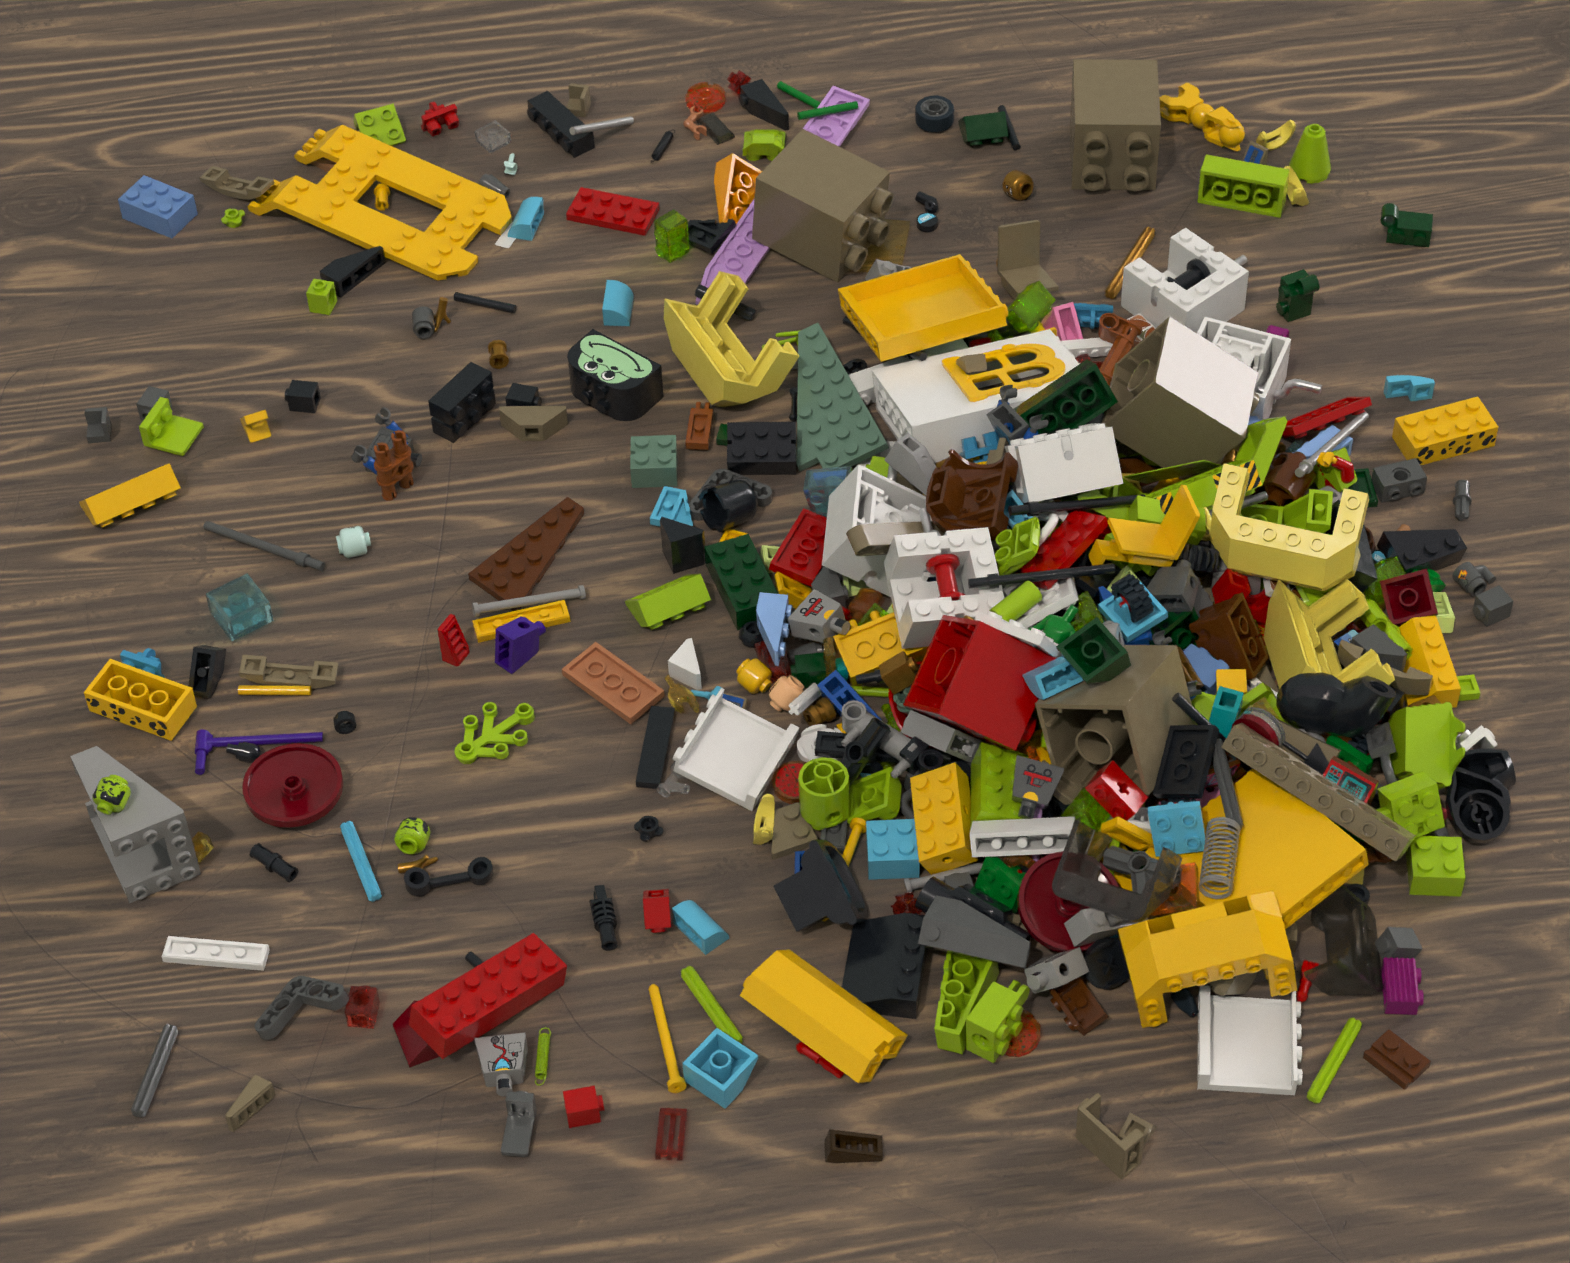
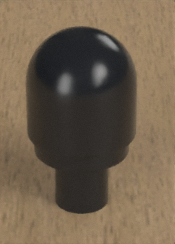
(244, 751)

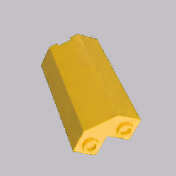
(822, 1015)

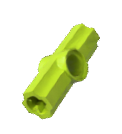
(1376, 616)

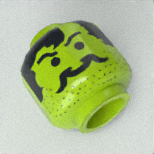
(111, 794)
(412, 835)

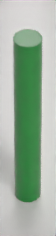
(798, 94)
(827, 110)

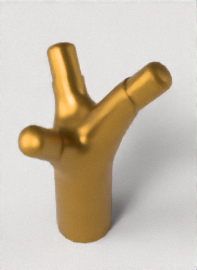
(441, 313)
(421, 863)

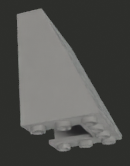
(145, 840)

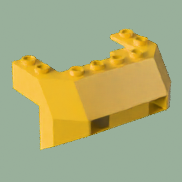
(1204, 948)

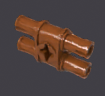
(393, 465)

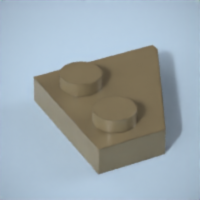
(790, 832)

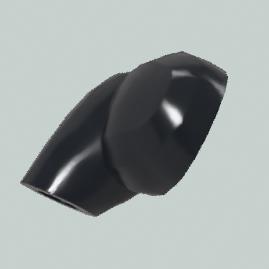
(1331, 707)
(1478, 795)

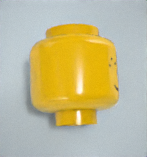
(754, 676)

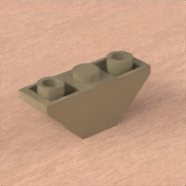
(533, 422)

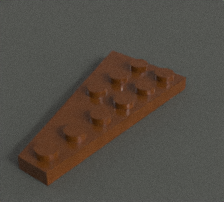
(527, 557)

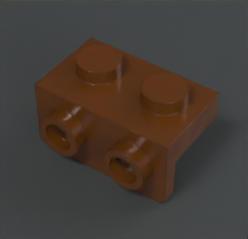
(1079, 1005)

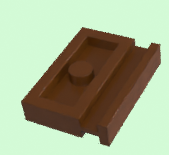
(1396, 1059)

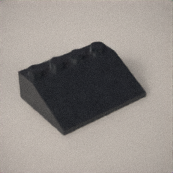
(887, 964)

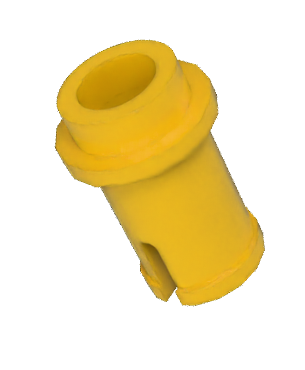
(381, 192)

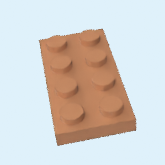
(613, 682)

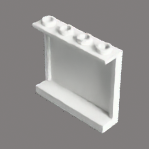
(733, 751)
(1248, 1044)

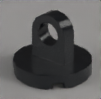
(1106, 964)

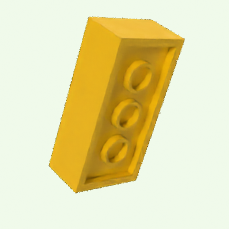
(872, 645)

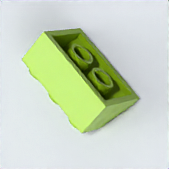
(669, 601)

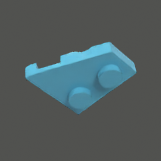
(672, 505)

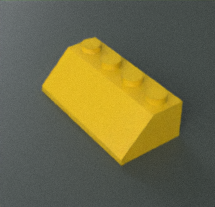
(130, 495)
(1431, 657)

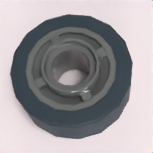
(934, 113)

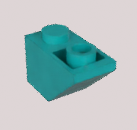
(1226, 709)

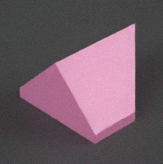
(1065, 321)

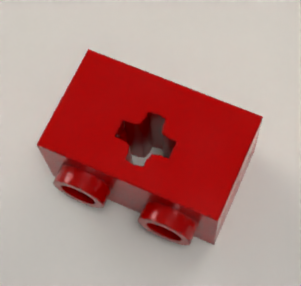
(1116, 792)

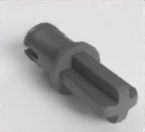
(1462, 499)

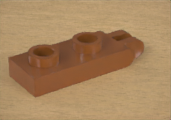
(699, 427)

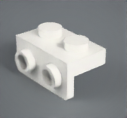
(1477, 739)

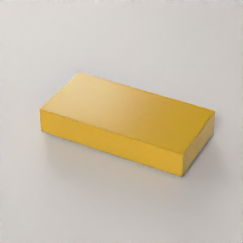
(1127, 833)

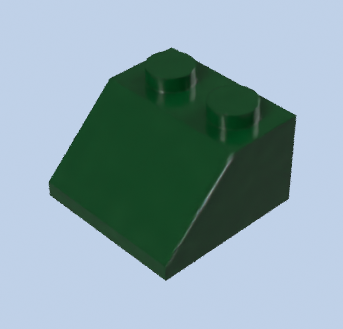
(983, 127)
(1095, 653)

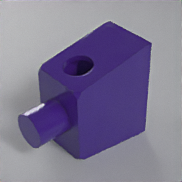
(517, 643)

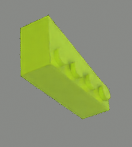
(961, 989)

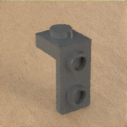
(519, 1124)

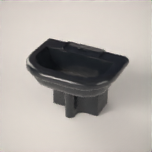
(822, 889)

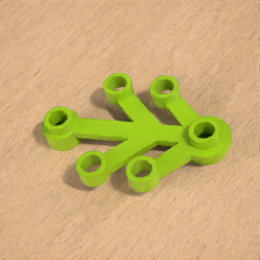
(470, 749)

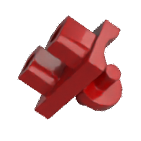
(437, 116)

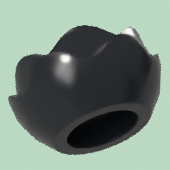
(750, 634)

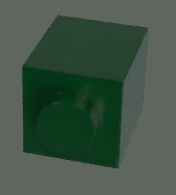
(809, 668)

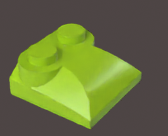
(875, 796)

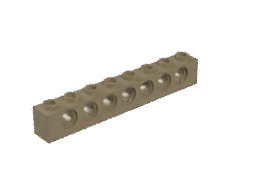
(1318, 791)

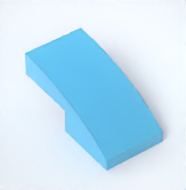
(1414, 386)

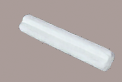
(804, 700)

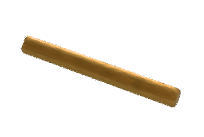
(1137, 251)

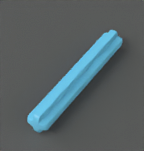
(360, 861)

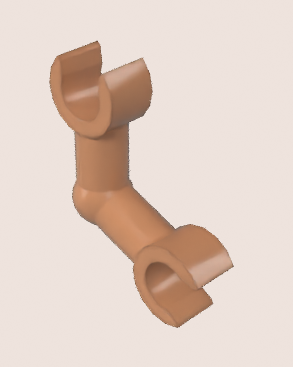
(689, 123)

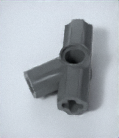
(1129, 864)

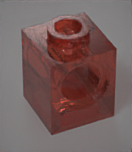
(364, 1015)

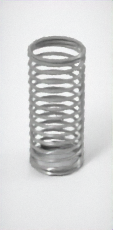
(1215, 877)

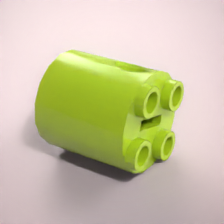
(824, 793)

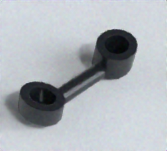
(419, 883)

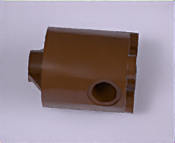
(1282, 483)

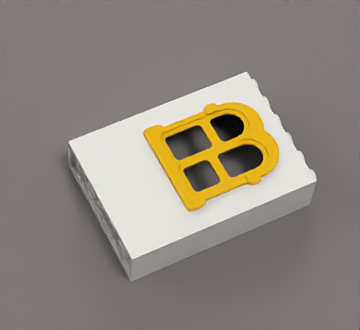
(943, 402)

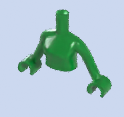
(1058, 627)

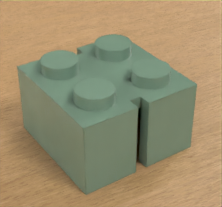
(653, 461)

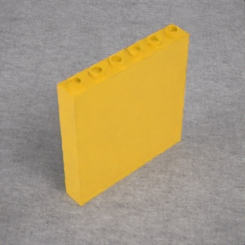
(922, 307)
(1280, 849)

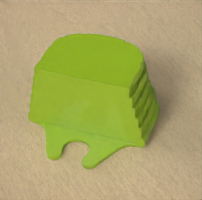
(1426, 742)

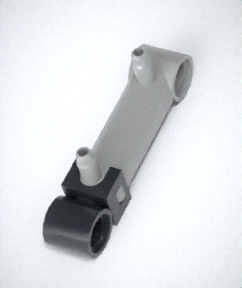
(911, 753)

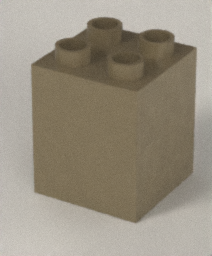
(1114, 124)
(821, 206)
(1181, 398)
(1117, 718)

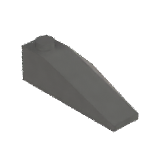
(963, 930)

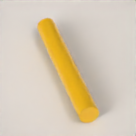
(273, 690)

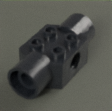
(972, 897)

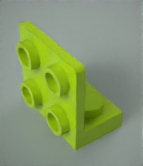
(381, 124)
(167, 431)

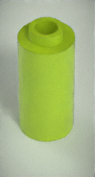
(1018, 602)

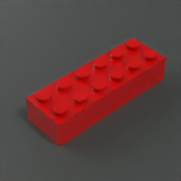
(487, 995)

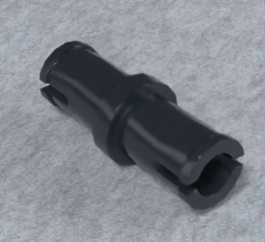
(273, 862)

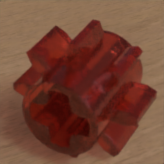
(737, 80)
(905, 904)

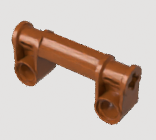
(1120, 336)

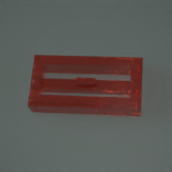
(669, 1152)

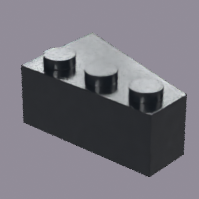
(1423, 548)

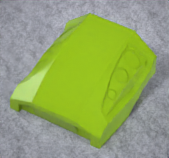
(763, 142)
(1017, 546)

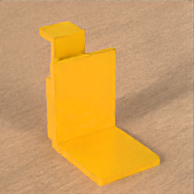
(1150, 542)

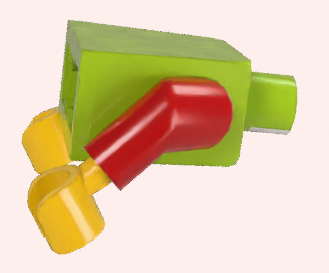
(1334, 470)

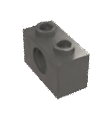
(1399, 480)

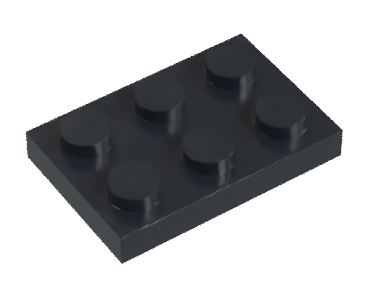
(1186, 761)

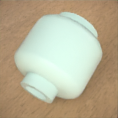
(353, 541)

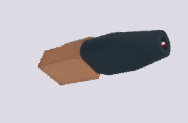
(1185, 1001)

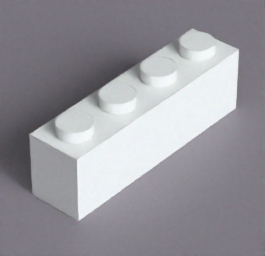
(1020, 836)

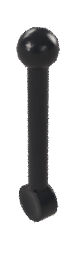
(793, 392)

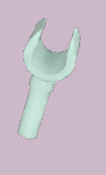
(511, 167)

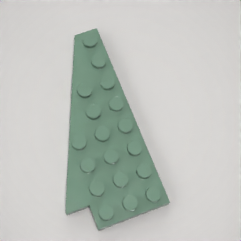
(831, 415)

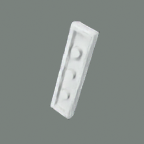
(215, 953)

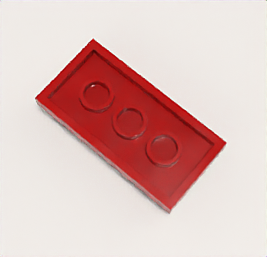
(612, 211)
(1319, 417)
(1066, 544)
(802, 549)

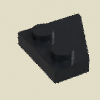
(709, 234)

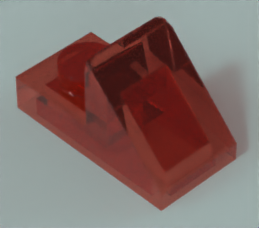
(765, 657)

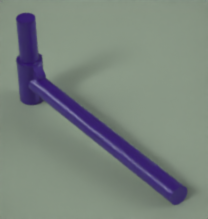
(206, 742)

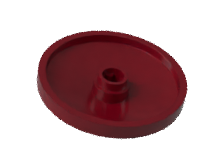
(292, 785)
(1045, 912)

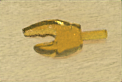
(678, 693)

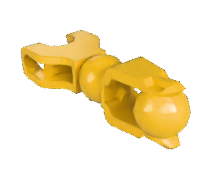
(1217, 125)

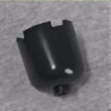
(728, 504)

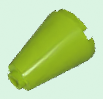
(1311, 155)

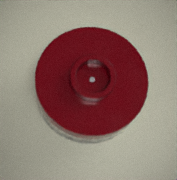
(1263, 723)

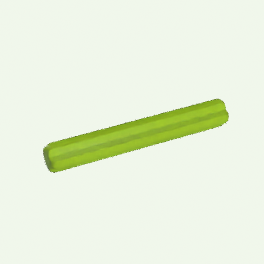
(709, 1003)
(1334, 1060)

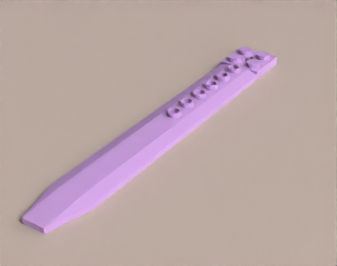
(741, 253)

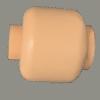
(784, 692)

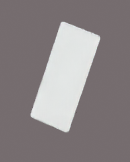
(504, 240)

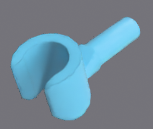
(707, 695)

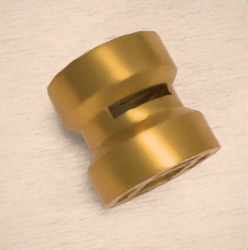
(820, 712)

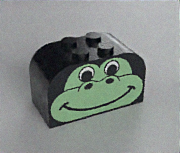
(613, 377)

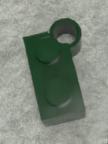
(1406, 227)
(1296, 295)

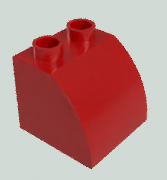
(977, 682)

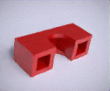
(1235, 583)

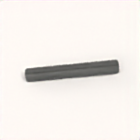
(1226, 785)
(154, 1071)

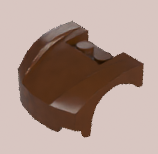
(970, 494)

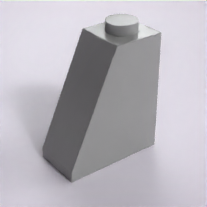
(941, 736)

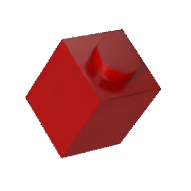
(583, 1106)

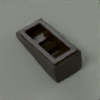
(851, 1155)

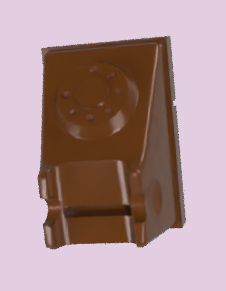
(1229, 635)

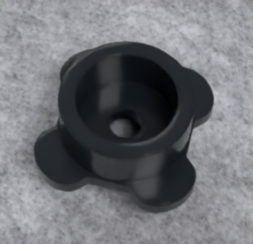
(650, 823)

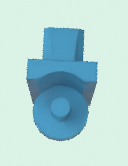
(1090, 314)
(971, 449)
(144, 661)

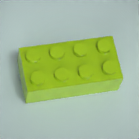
(1243, 186)
(993, 784)

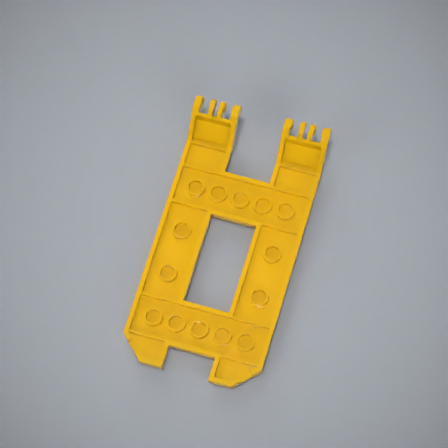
(358, 165)

